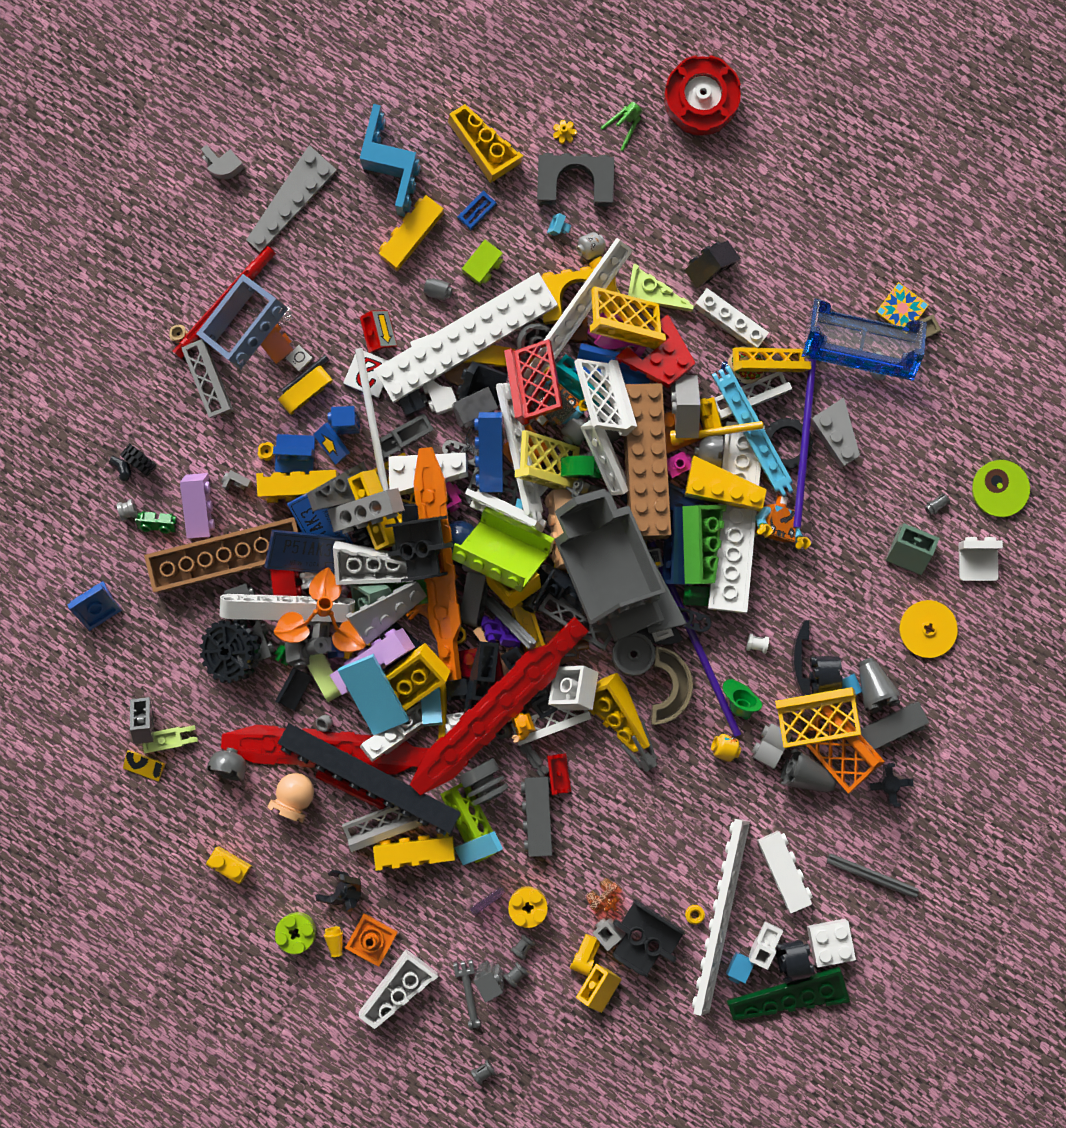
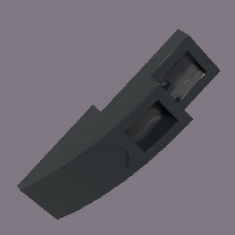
(560, 586)

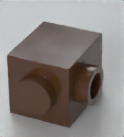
(580, 334)

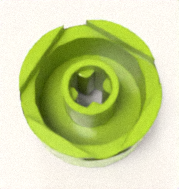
(284, 934)

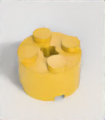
(521, 916)

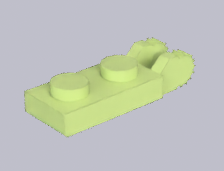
(169, 739)

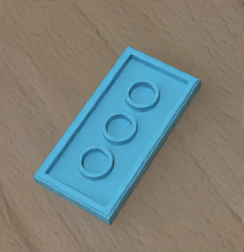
(373, 694)

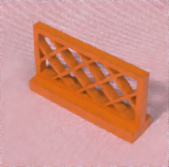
(859, 743)

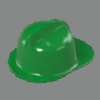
(742, 699)

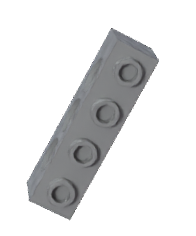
(366, 509)

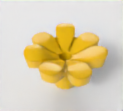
(564, 131)

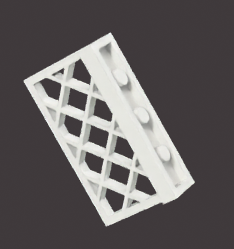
(615, 394)
(483, 499)

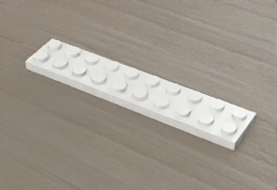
(466, 337)
(735, 556)
(719, 925)

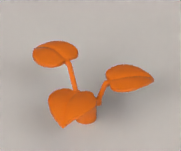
(323, 588)

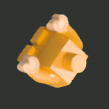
(524, 726)

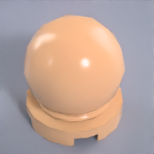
(293, 795)

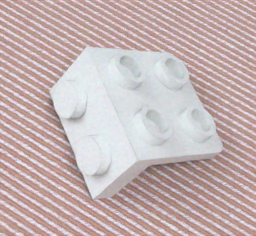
(979, 559)

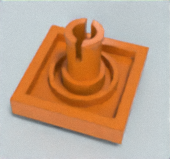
(371, 939)

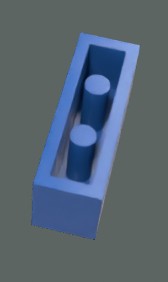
(344, 420)

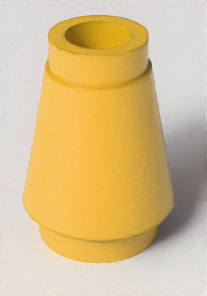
(334, 940)

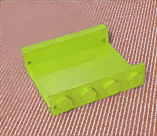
(504, 549)

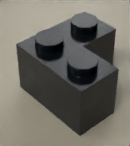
(711, 263)

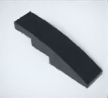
(482, 673)

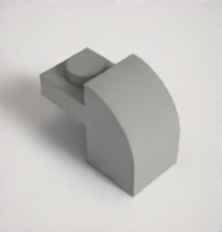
(224, 167)

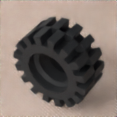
(138, 459)

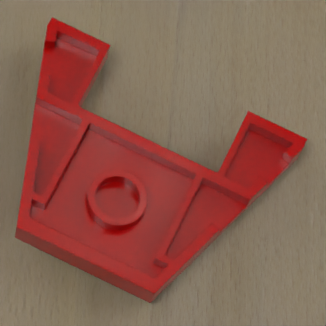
(666, 362)

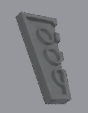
(669, 609)

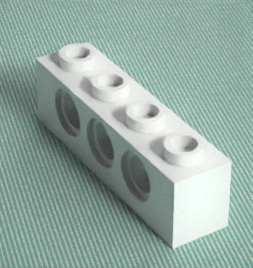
(730, 319)

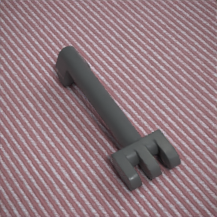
(464, 972)

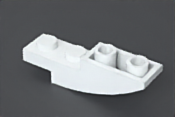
(390, 739)

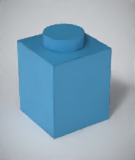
(739, 968)

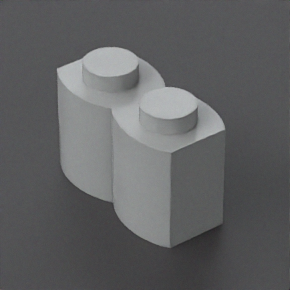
(770, 747)

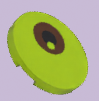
(1000, 488)

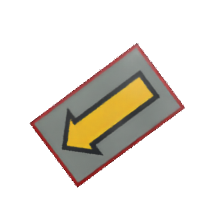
(378, 330)

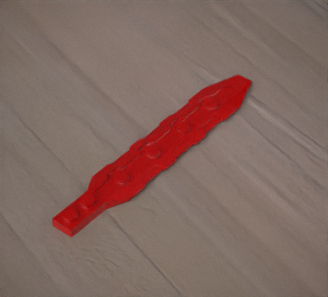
(501, 703)
(260, 746)

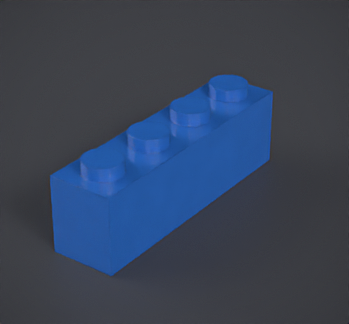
(490, 451)

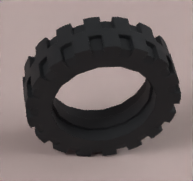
(789, 424)

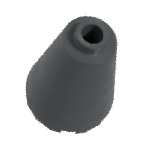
(806, 773)

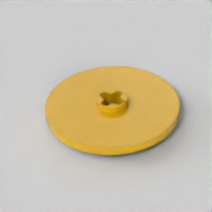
(913, 632)

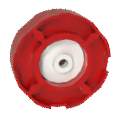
(702, 95)

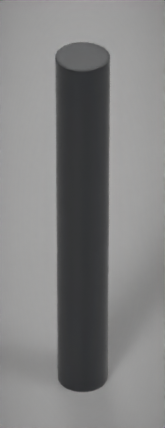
(320, 362)

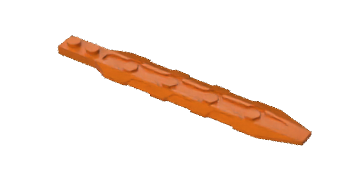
(441, 591)

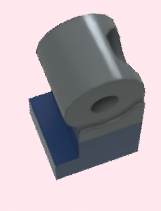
(323, 645)

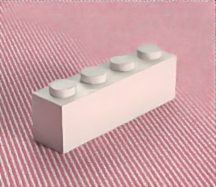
(784, 871)

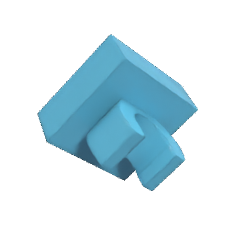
(557, 225)

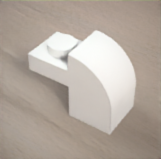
(764, 945)

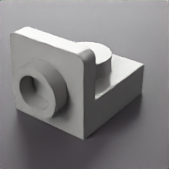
(240, 481)
(320, 629)

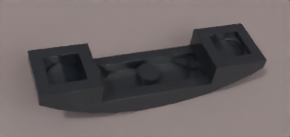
(802, 634)
(541, 699)

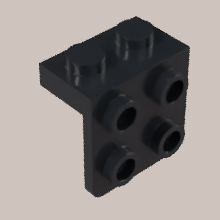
(478, 378)

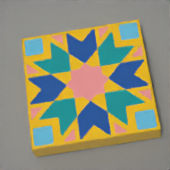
(901, 306)

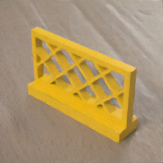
(626, 331)
(814, 701)

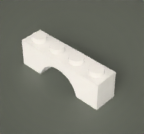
(441, 396)

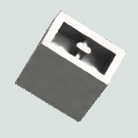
(468, 408)

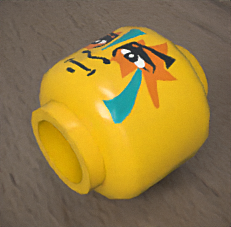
(725, 747)

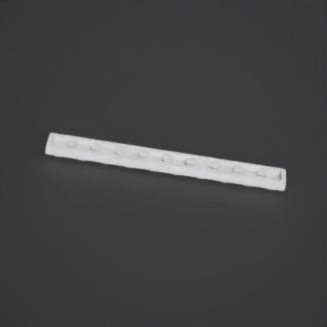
(581, 305)

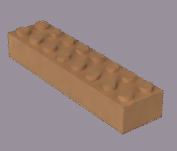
(648, 462)
(213, 557)

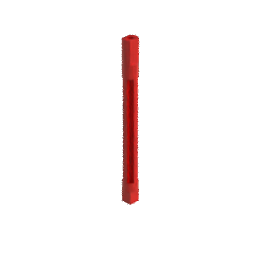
(251, 272)

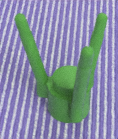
(629, 113)

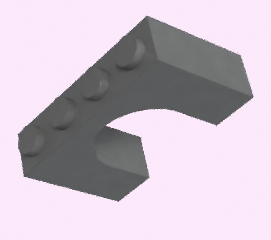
(599, 168)

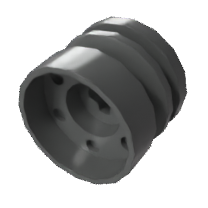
(483, 782)

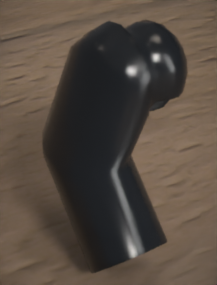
(123, 467)

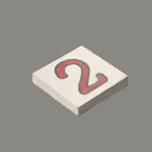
(353, 377)

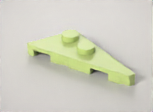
(648, 288)

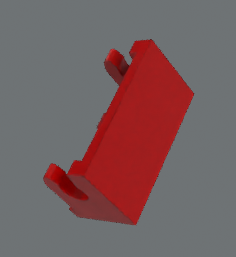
(559, 773)

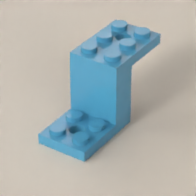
(390, 160)

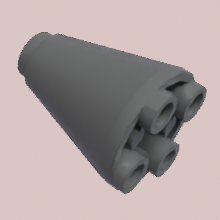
(876, 687)

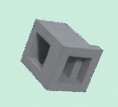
(604, 938)

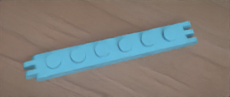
(758, 438)

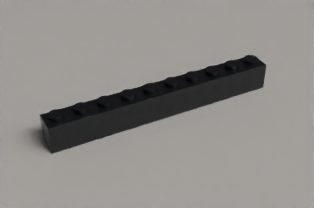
(369, 779)

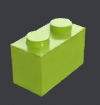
(482, 263)

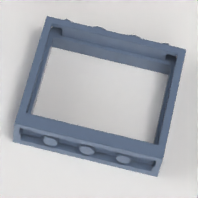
(229, 309)

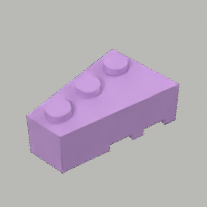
(197, 505)

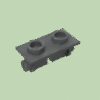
(581, 487)

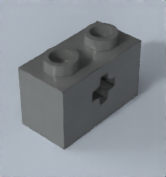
(141, 720)

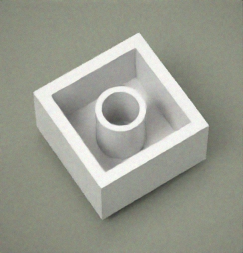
(573, 688)
(831, 943)

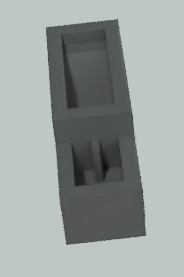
(405, 436)

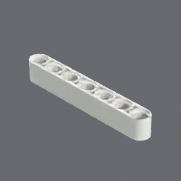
(274, 607)

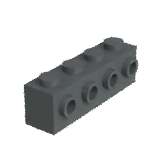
(489, 980)

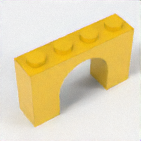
(560, 282)

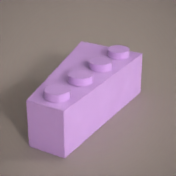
(386, 652)

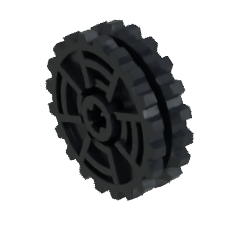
(230, 651)

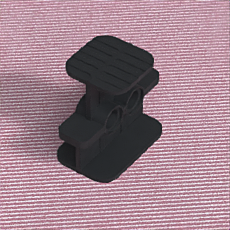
(419, 545)
(653, 928)

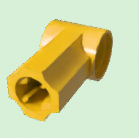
(584, 958)

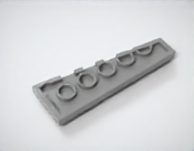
(298, 189)

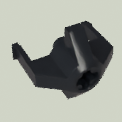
(890, 784)
(347, 891)

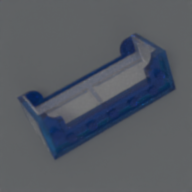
(864, 342)

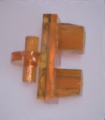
(610, 891)

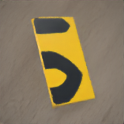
(143, 765)

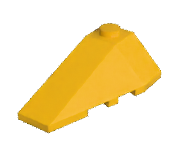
(617, 710)

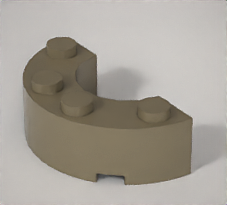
(681, 686)

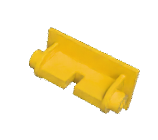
(709, 414)

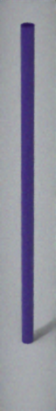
(804, 445)
(703, 659)

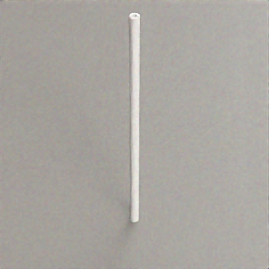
(372, 421)

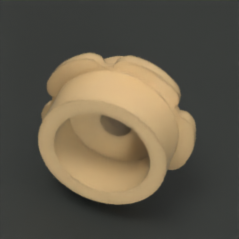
(173, 333)

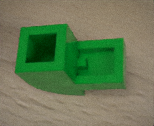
(579, 467)

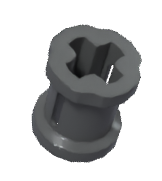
(523, 946)
(516, 974)
(483, 1072)

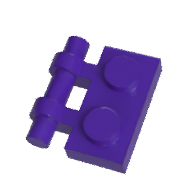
(497, 630)

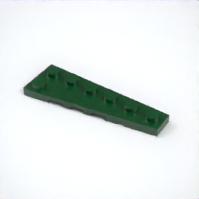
(821, 988)

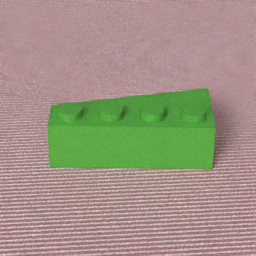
(701, 542)

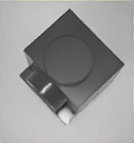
(297, 655)

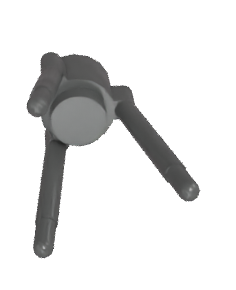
(647, 760)

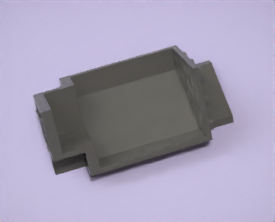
(609, 564)

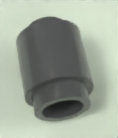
(438, 289)

